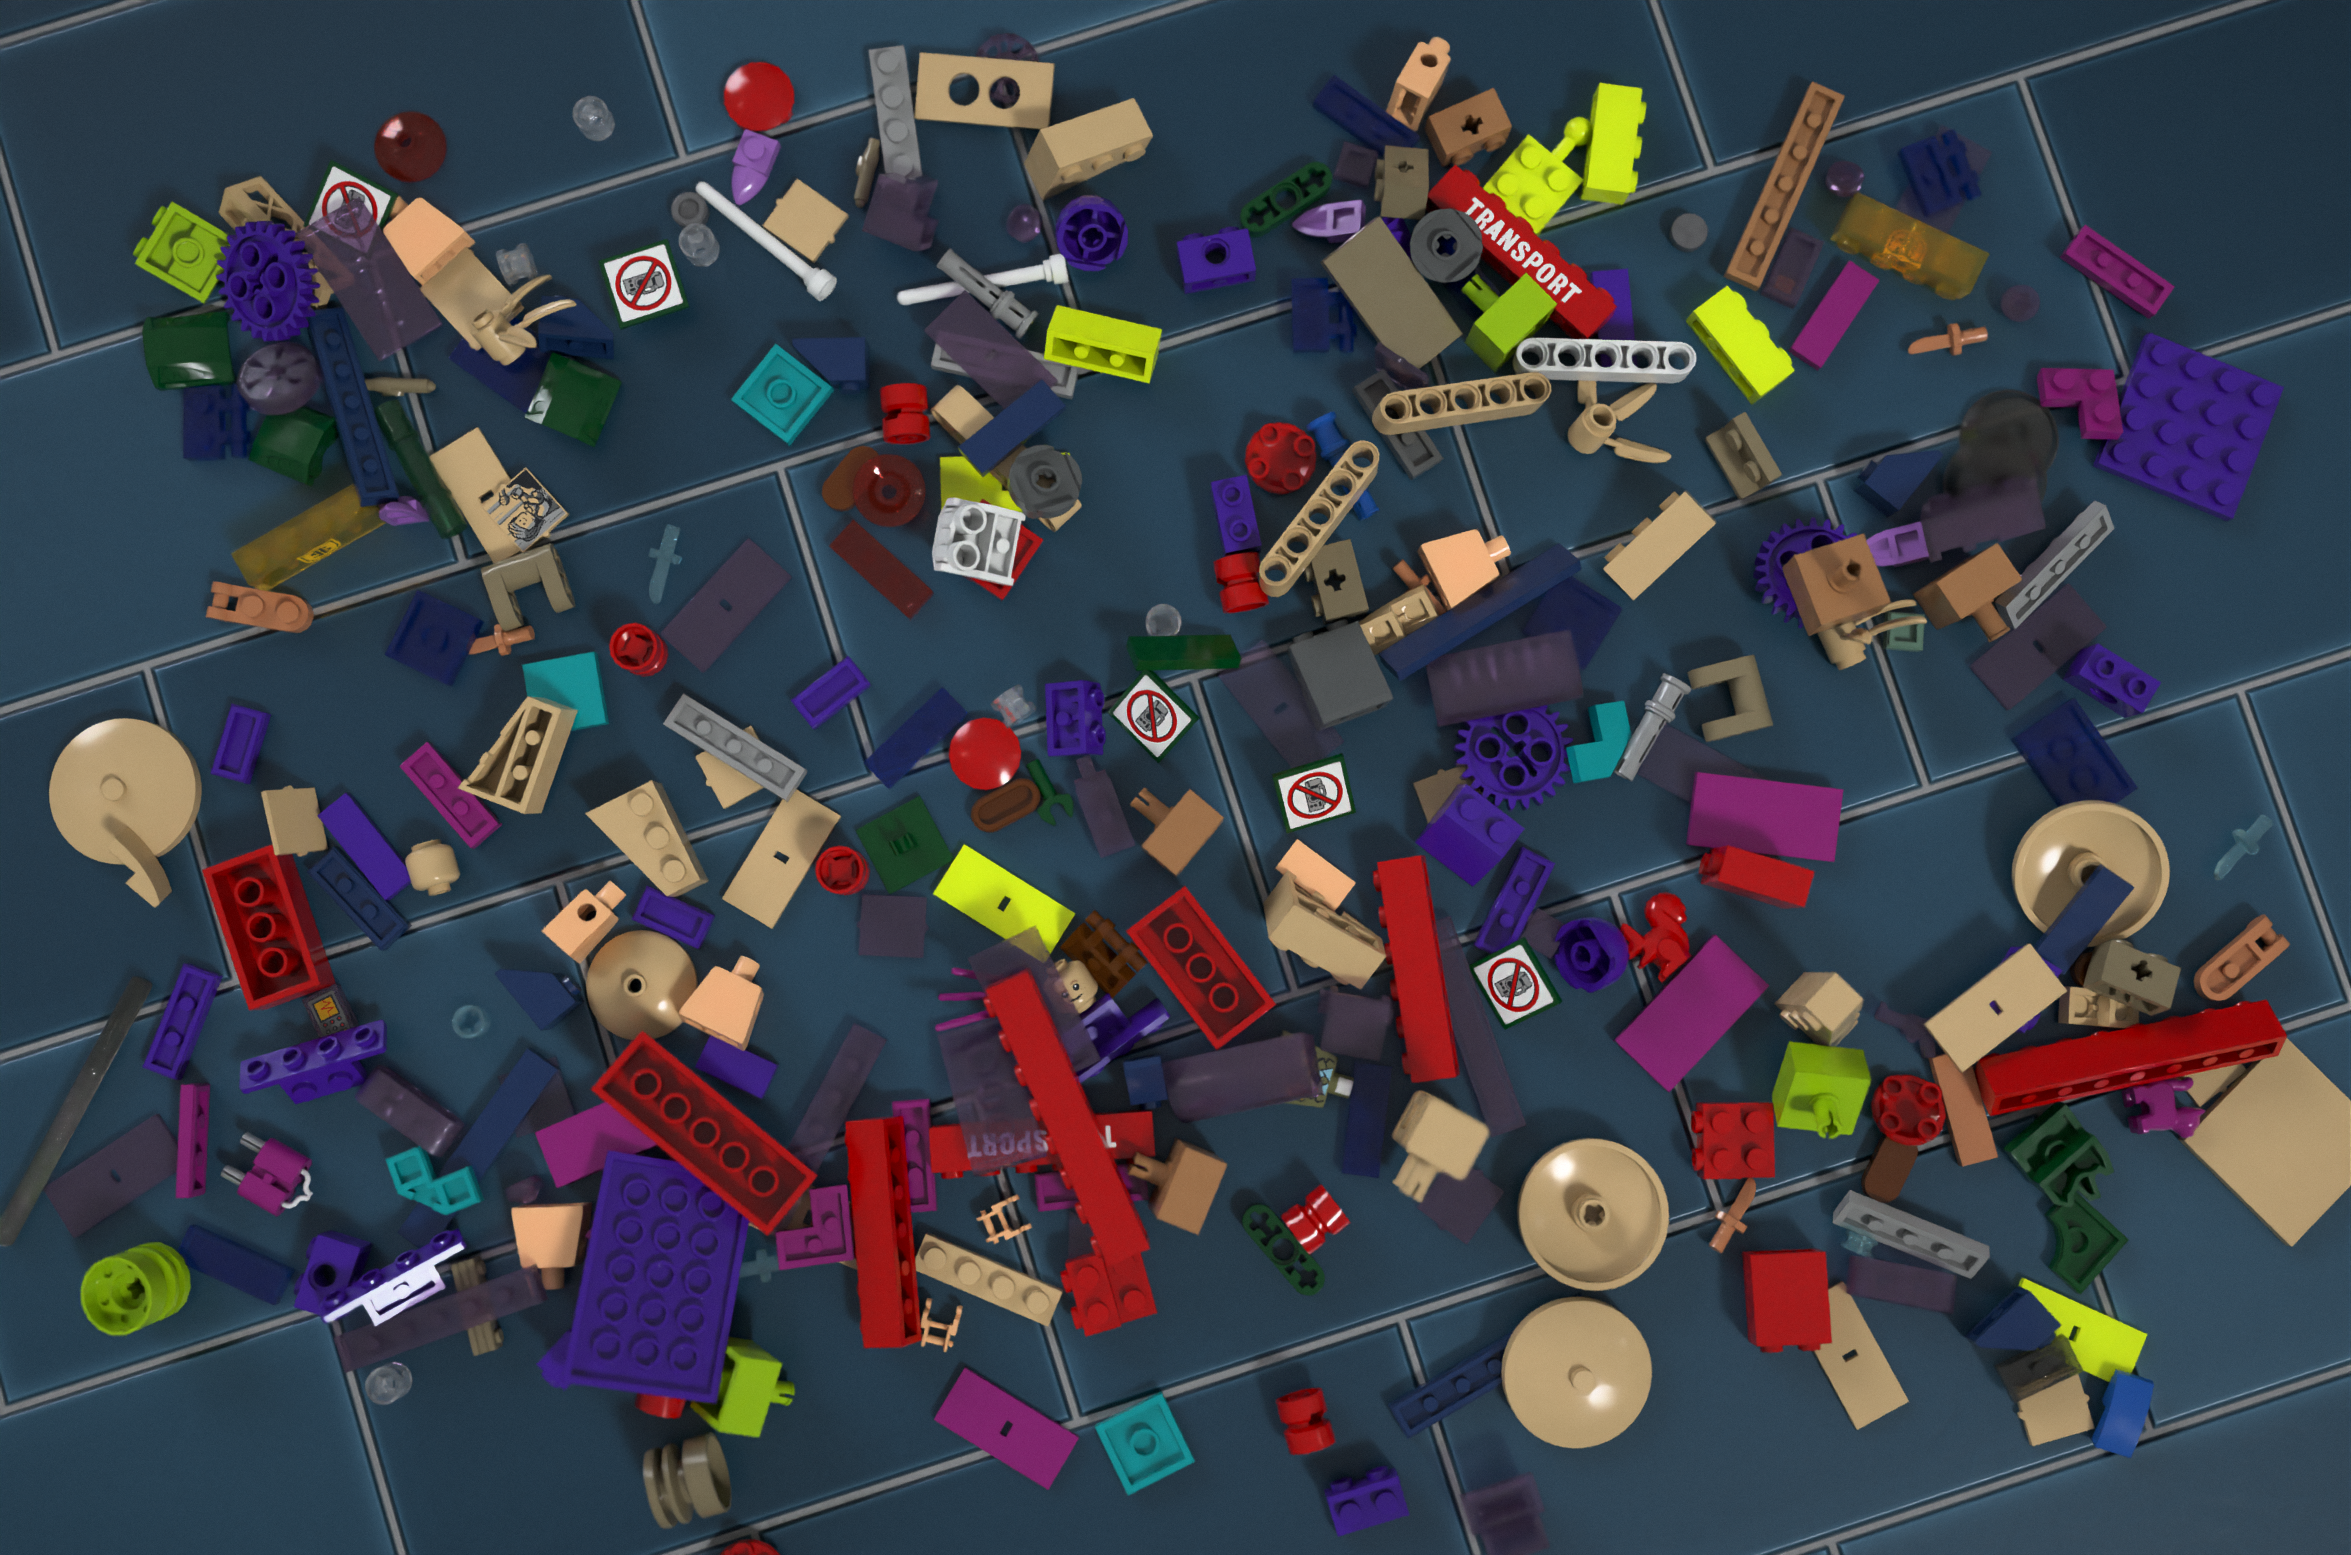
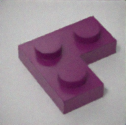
(2088, 390)
(827, 1239)

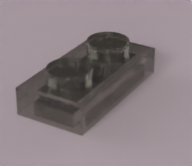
(2038, 1369)

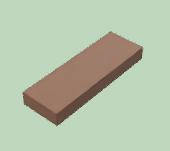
(1964, 1112)

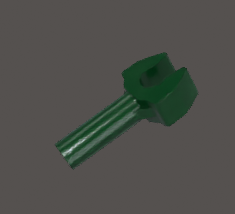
(1048, 793)

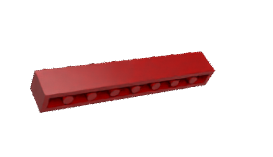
(2129, 1057)
(1068, 1117)

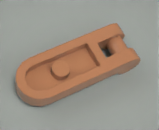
(260, 608)
(2239, 960)

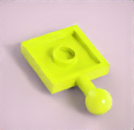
(1536, 180)

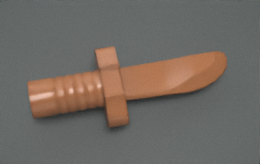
(1953, 339)
(1412, 581)
(502, 640)
(1731, 1221)

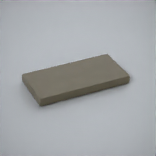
(1391, 294)

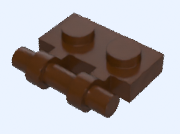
(1103, 964)

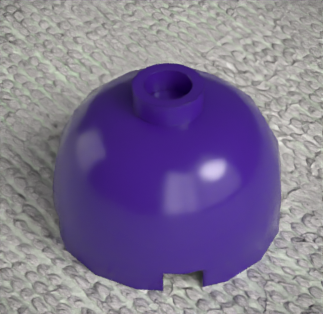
(1091, 232)
(1591, 953)

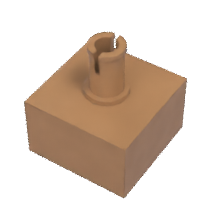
(1836, 584)
(1970, 591)
(1178, 829)
(1182, 1184)

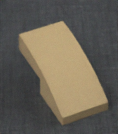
(1398, 619)
(149, 875)
(2089, 1008)

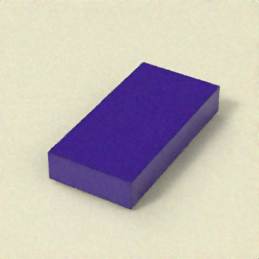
(831, 692)
(240, 744)
(673, 917)
(737, 1067)

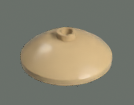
(666, 981)

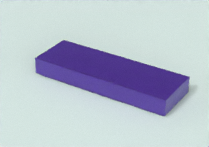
(1621, 324)
(366, 846)
(1514, 901)
(182, 1021)

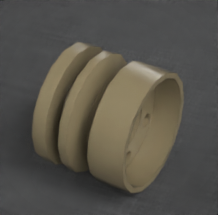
(687, 1480)

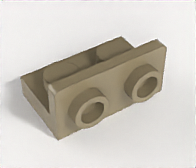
(1743, 456)

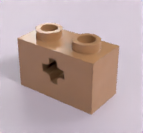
(1477, 113)

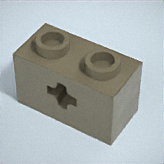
(1402, 182)
(1350, 599)
(2132, 976)

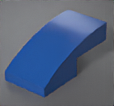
(2125, 1413)

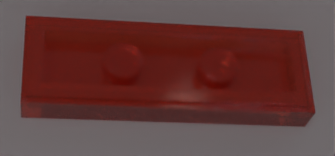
(881, 569)

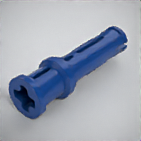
(1333, 448)

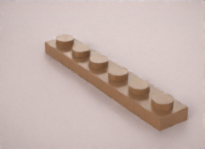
(1784, 186)

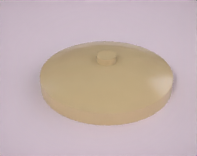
(124, 778)
(2070, 845)
(1593, 1214)
(1576, 1372)

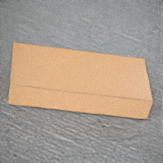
(1316, 874)

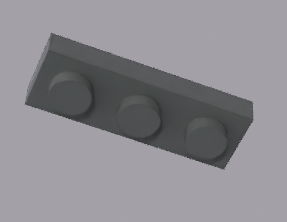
(1412, 449)

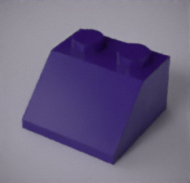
(1469, 834)

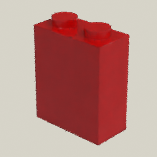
(1756, 877)
(1787, 1299)

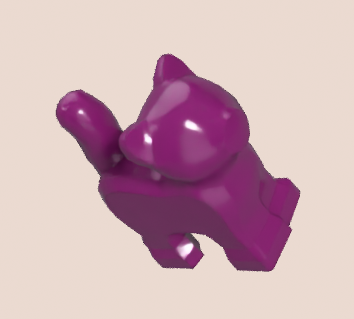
(2159, 1108)

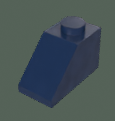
(574, 332)
(839, 361)
(1895, 478)
(542, 995)
(1145, 1081)
(2015, 1324)

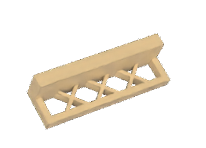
(240, 208)

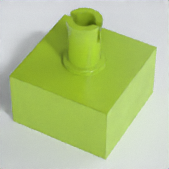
(1506, 318)
(1820, 1088)
(745, 1389)

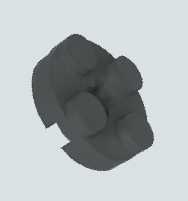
(1446, 224)
(1041, 501)

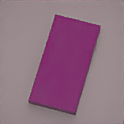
(1765, 816)
(1691, 1013)

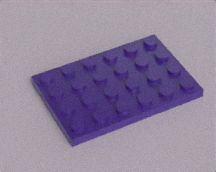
(656, 1283)

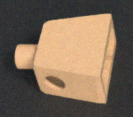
(1419, 82)
(424, 238)
(1462, 564)
(571, 929)
(726, 1003)
(552, 1238)

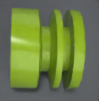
(135, 1288)

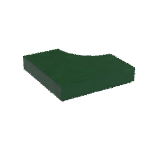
(2083, 1243)

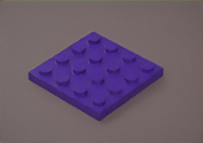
(2189, 426)

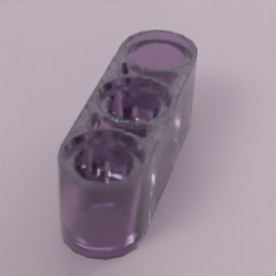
(409, 1110)
(1901, 1284)

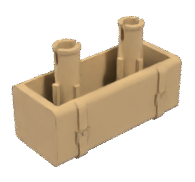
(1436, 1140)

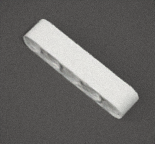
(1619, 352)

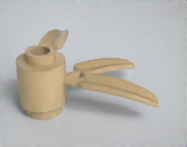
(506, 341)
(1599, 422)
(1846, 642)

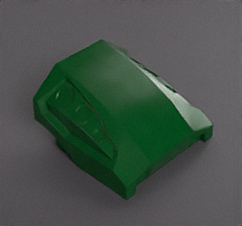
(188, 351)
(573, 399)
(295, 443)

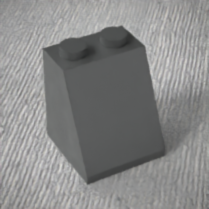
(1338, 674)

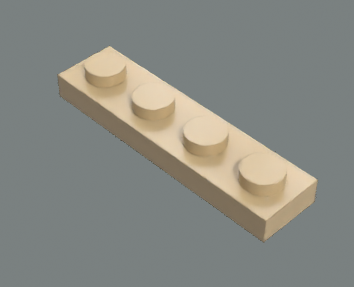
(987, 1279)

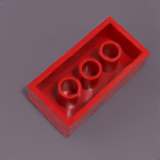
(268, 928)
(1201, 967)

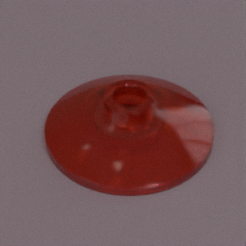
(418, 159)
(894, 472)

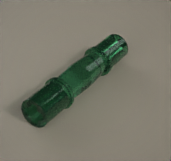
(420, 469)

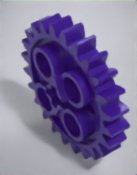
(268, 280)
(1779, 551)
(1488, 773)

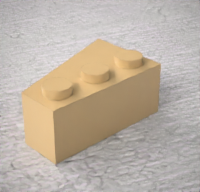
(1086, 147)
(1658, 543)
(525, 757)
(652, 838)
(1320, 935)
(1821, 1007)

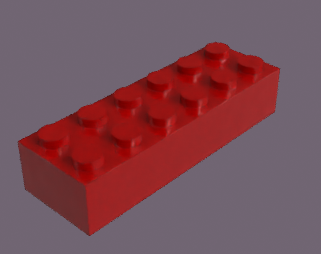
(704, 1132)

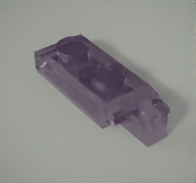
(1102, 809)

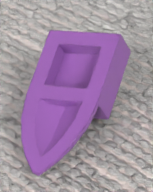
(752, 165)
(1333, 220)
(403, 512)
(1899, 546)

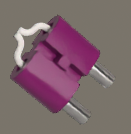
(274, 1175)

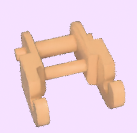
(997, 1209)
(951, 1329)

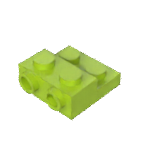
(183, 251)

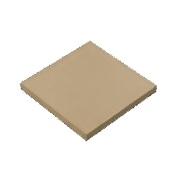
(2279, 1142)

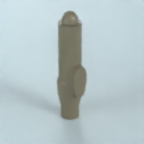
(865, 170)
(398, 386)

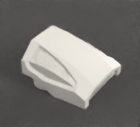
(976, 540)

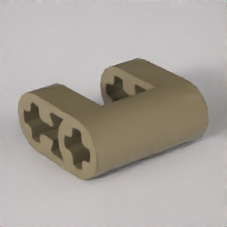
(521, 571)
(1746, 694)

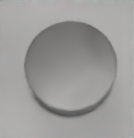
(689, 209)
(1688, 232)

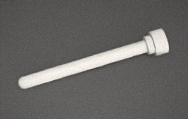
(1051, 270)
(818, 282)

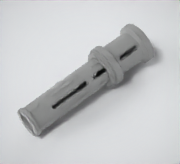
(1001, 303)
(1658, 713)

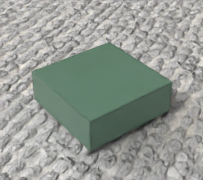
(1904, 637)

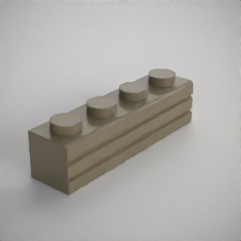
(485, 1336)

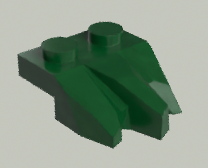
(2060, 1156)

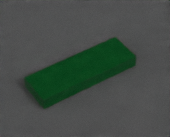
(1183, 652)

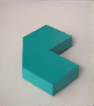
(1611, 737)
(417, 1181)

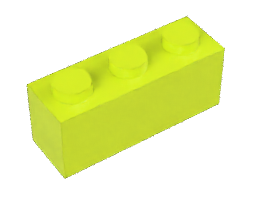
(1613, 144)
(1102, 344)
(1740, 344)

